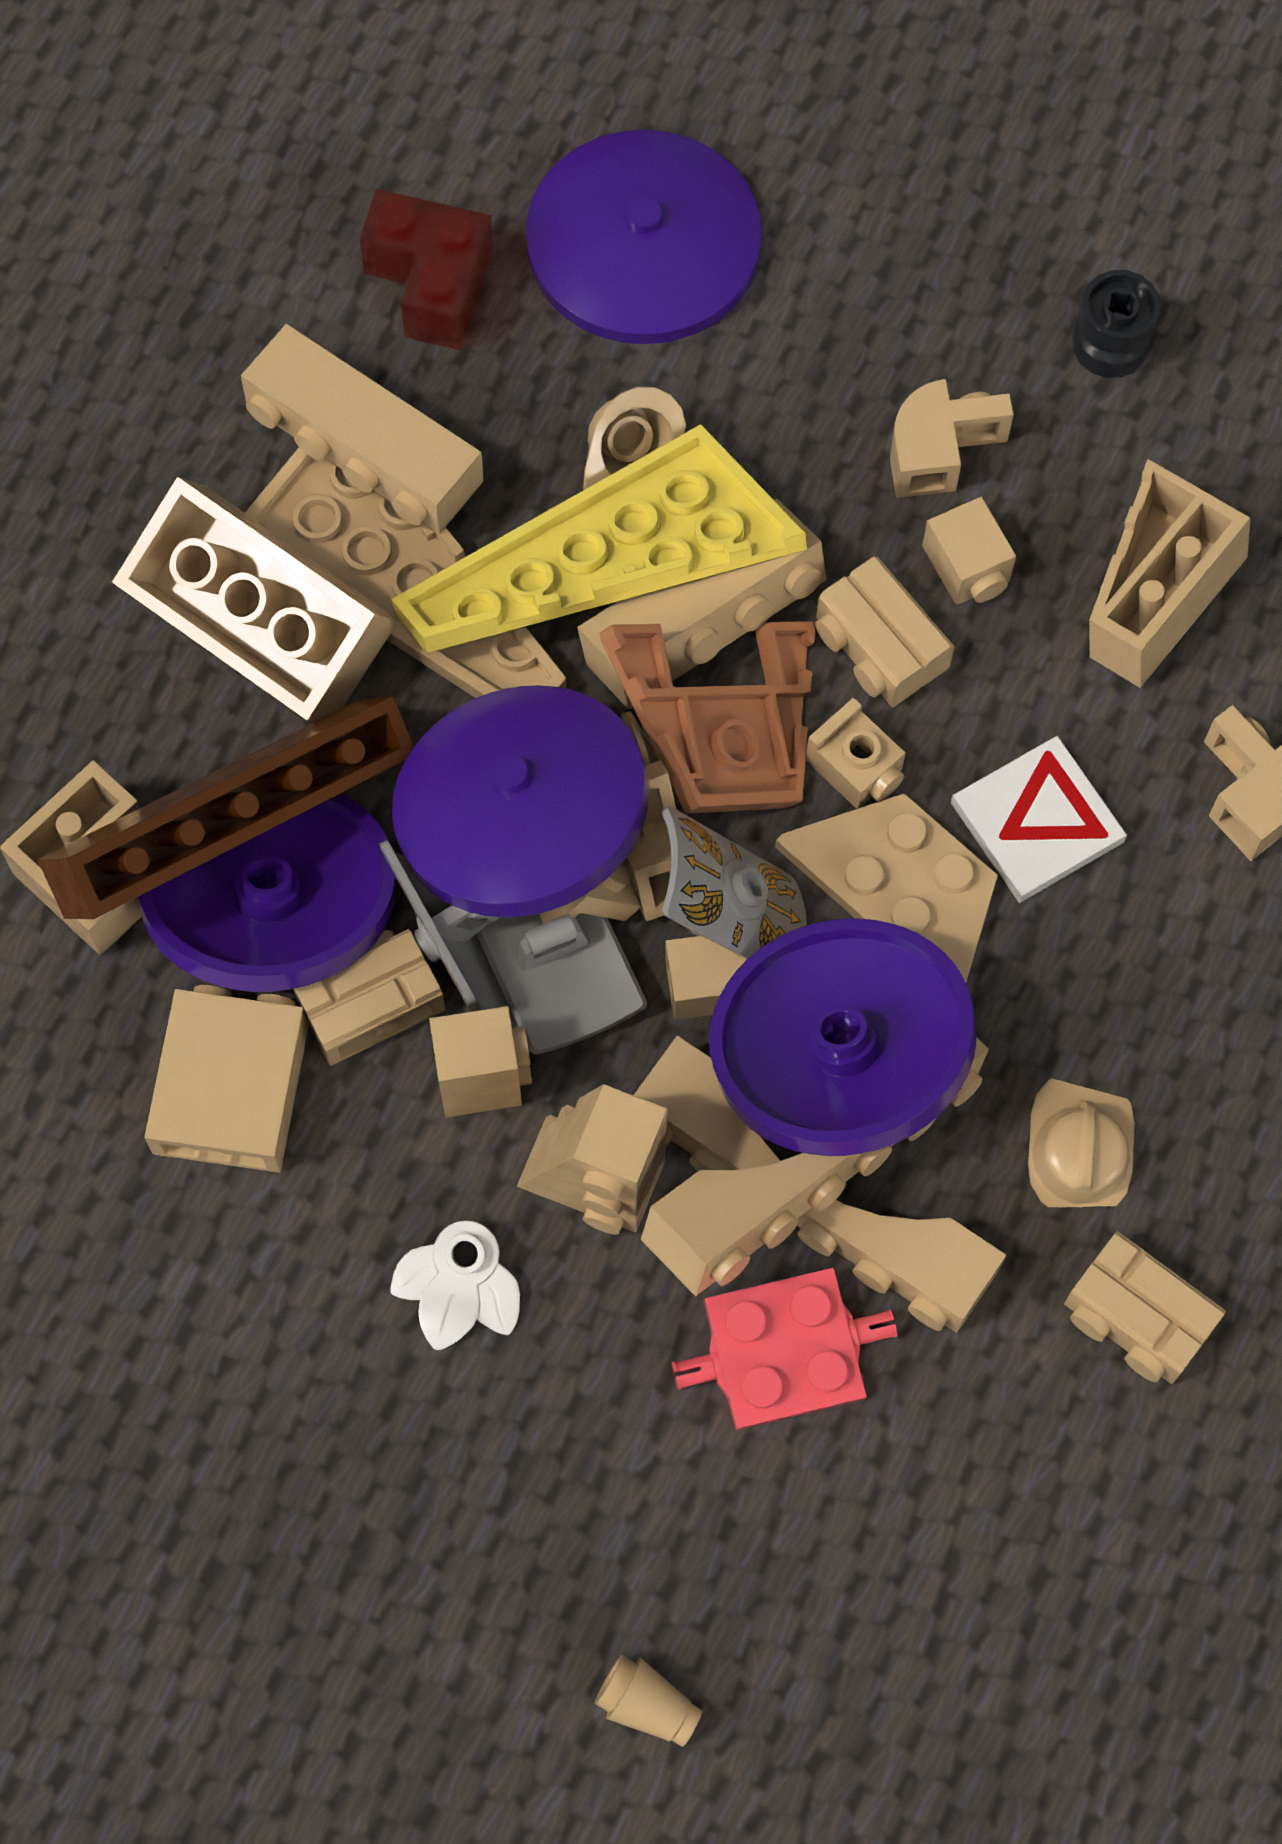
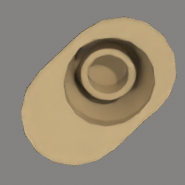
(630, 429)
(1080, 1146)

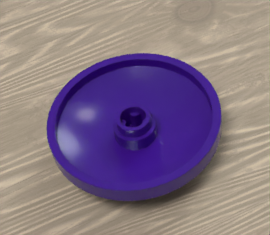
(643, 236)
(520, 801)
(280, 904)
(843, 1037)

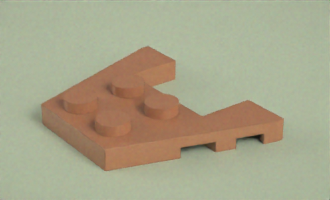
(722, 742)

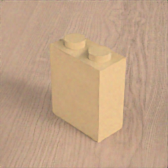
(227, 1078)

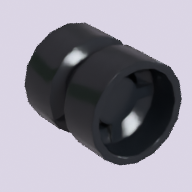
(1116, 323)

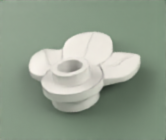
(456, 1294)

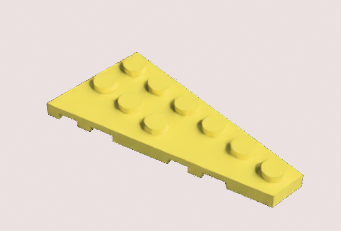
(638, 531)

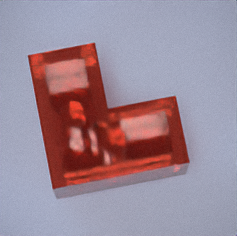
(439, 256)

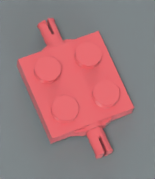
(784, 1349)

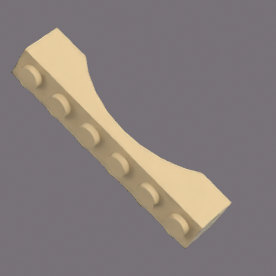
(725, 1215)
(924, 1260)

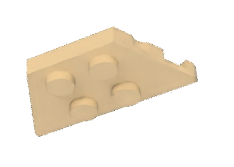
(900, 870)

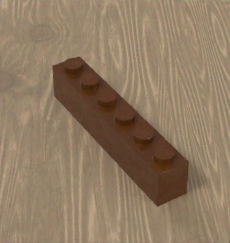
(226, 808)

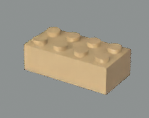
(254, 600)

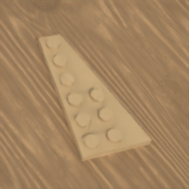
(383, 556)

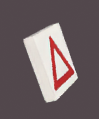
(1038, 819)

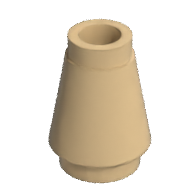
(647, 1702)

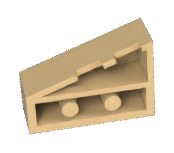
(1165, 572)
(600, 1158)

